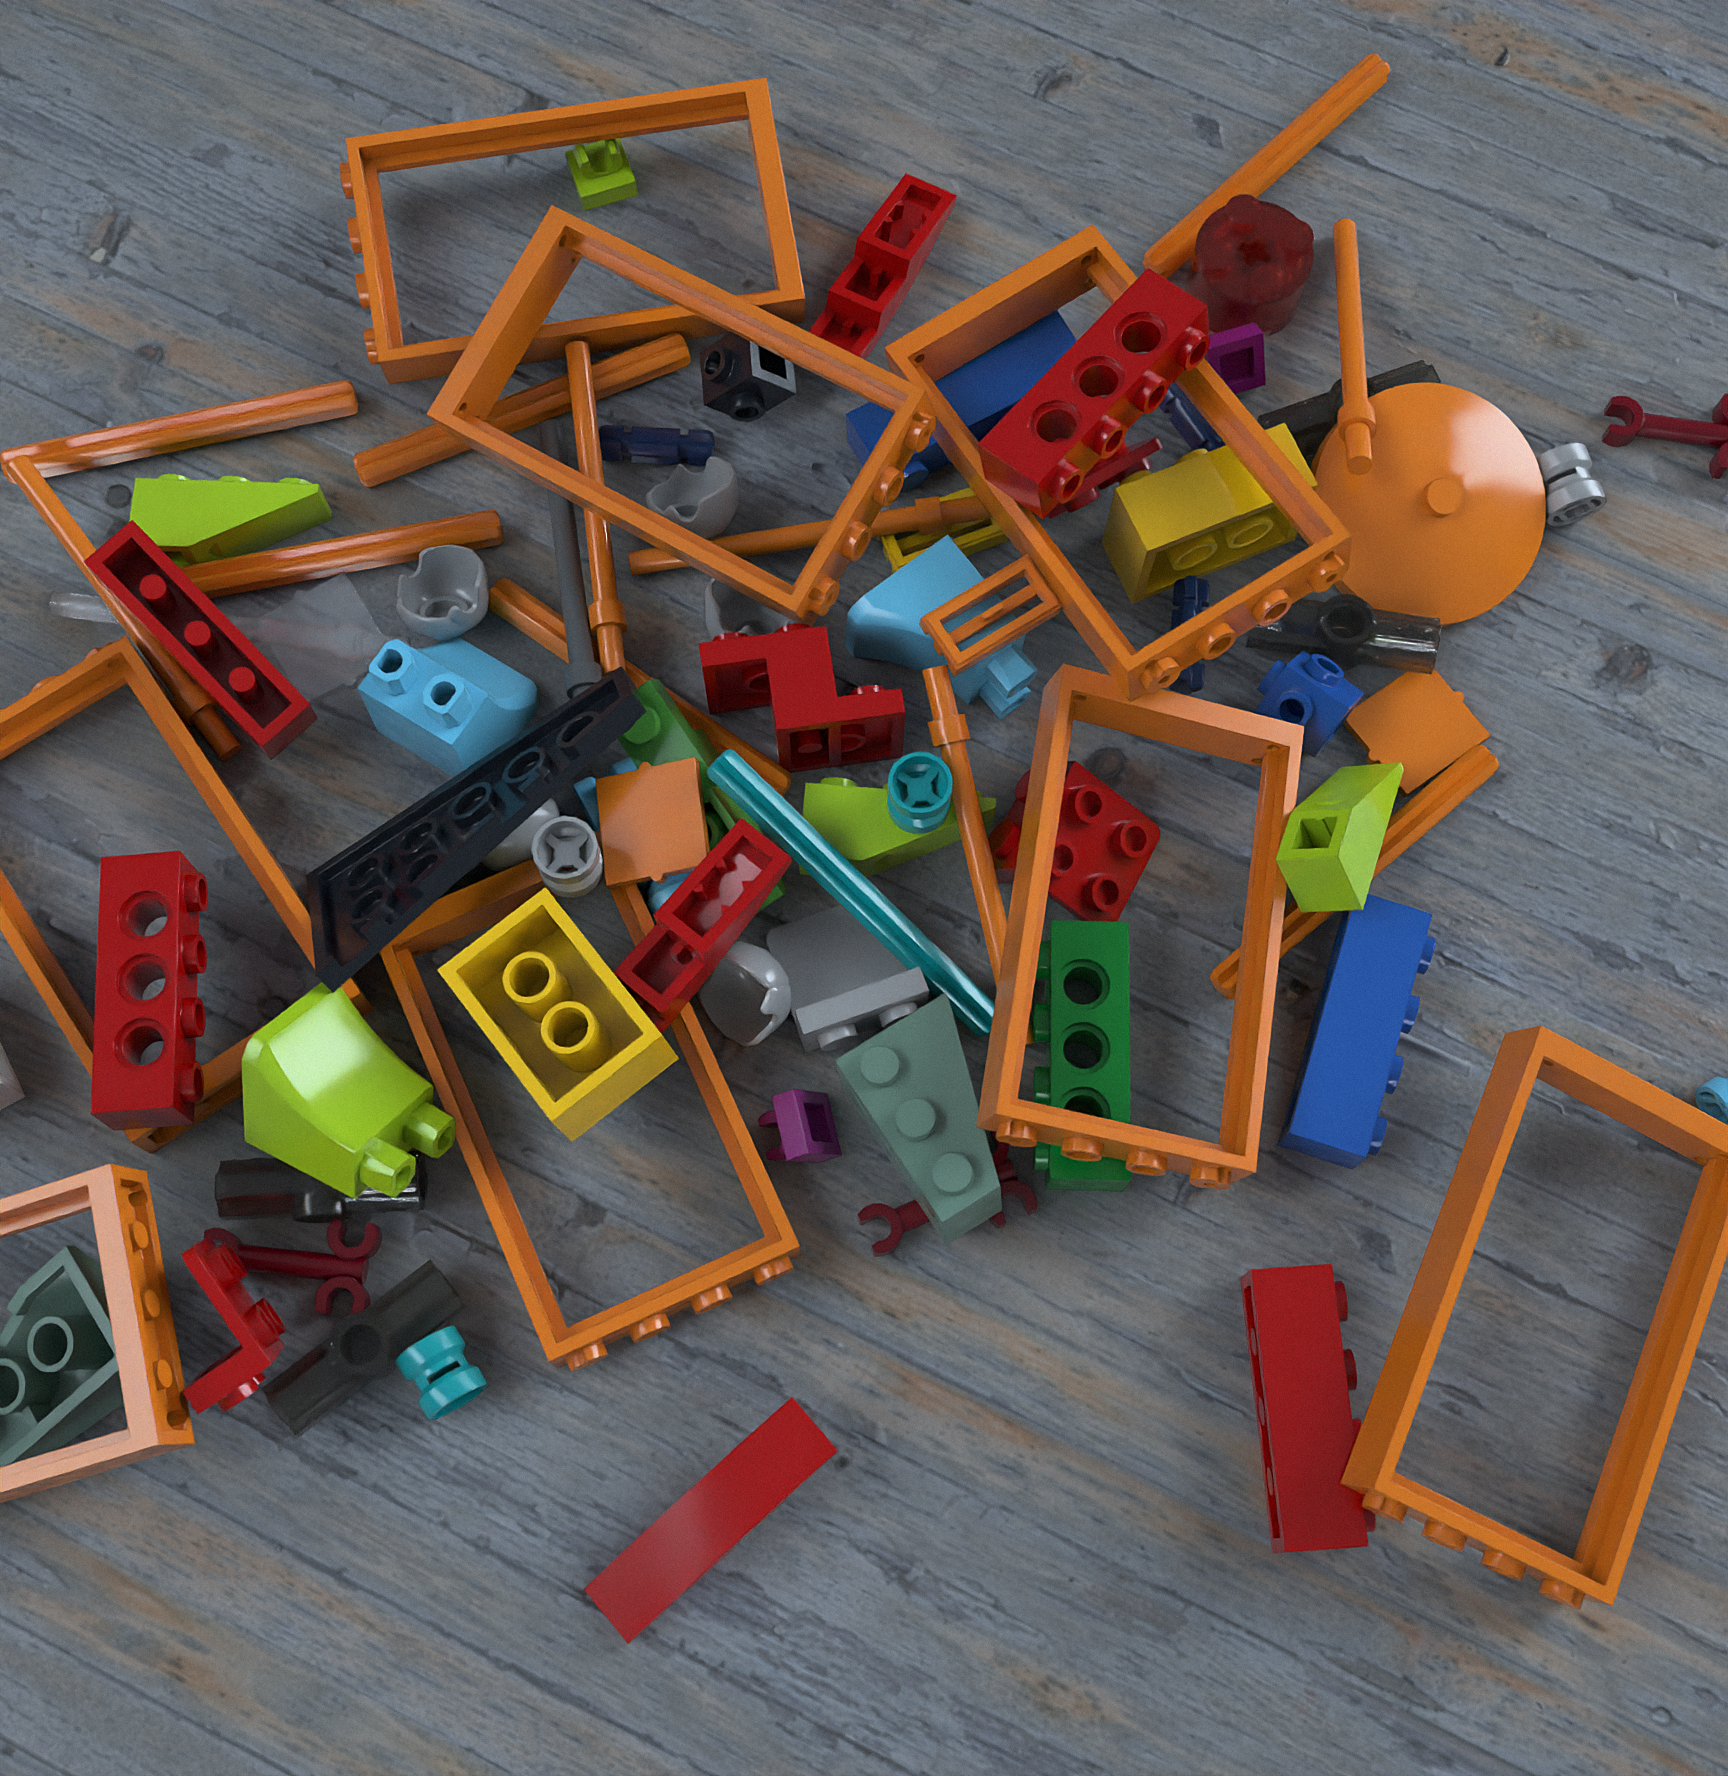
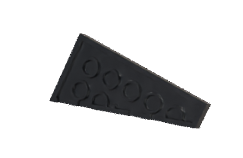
(414, 858)

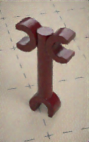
(1670, 429)
(912, 1216)
(343, 1270)

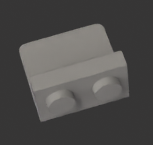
(842, 979)

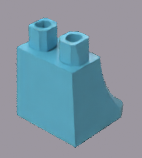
(888, 629)
(447, 701)

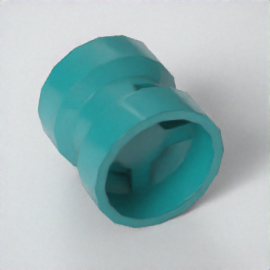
(923, 780)
(441, 1373)

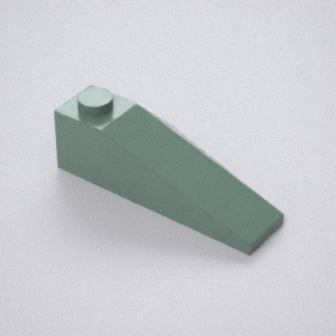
(56, 1358)

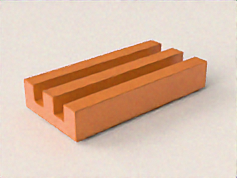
(947, 643)

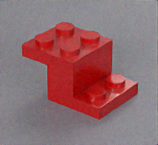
(797, 681)

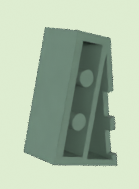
(924, 1115)

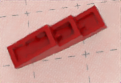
(884, 265)
(701, 922)
(710, 1520)

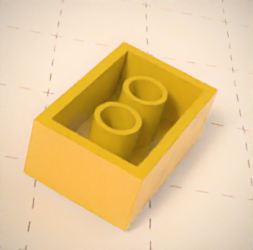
(1194, 518)
(558, 1015)

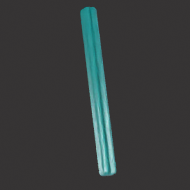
(851, 889)

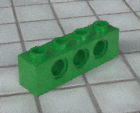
(1100, 957)

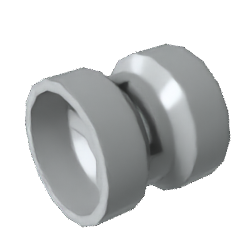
(1568, 484)
(561, 845)

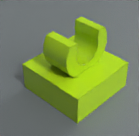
(601, 173)

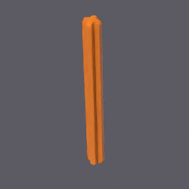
(1272, 160)
(524, 409)
(187, 429)
(343, 554)
(548, 629)
(1402, 832)

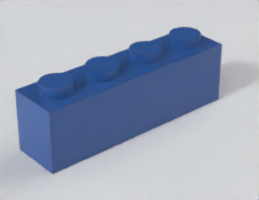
(977, 392)
(1356, 1033)

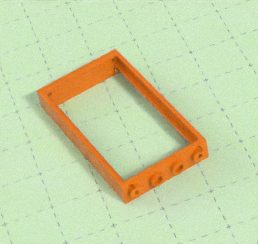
(551, 129)
(1021, 301)
(519, 314)
(51, 704)
(1195, 726)
(646, 1313)
(138, 1318)
(1664, 1360)

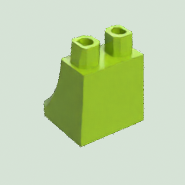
(338, 1098)

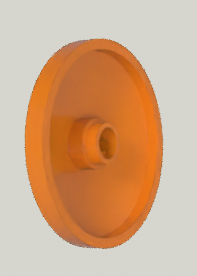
(1444, 511)

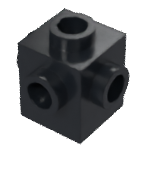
(744, 378)

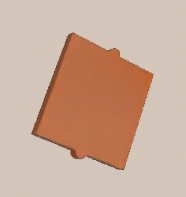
(1416, 724)
(652, 822)

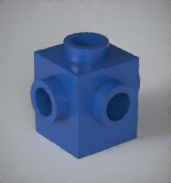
(1309, 694)

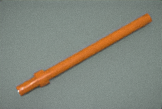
(1356, 415)
(927, 516)
(606, 612)
(190, 699)
(949, 733)

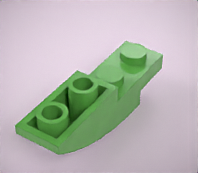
(666, 737)

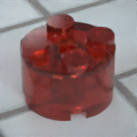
(1251, 265)

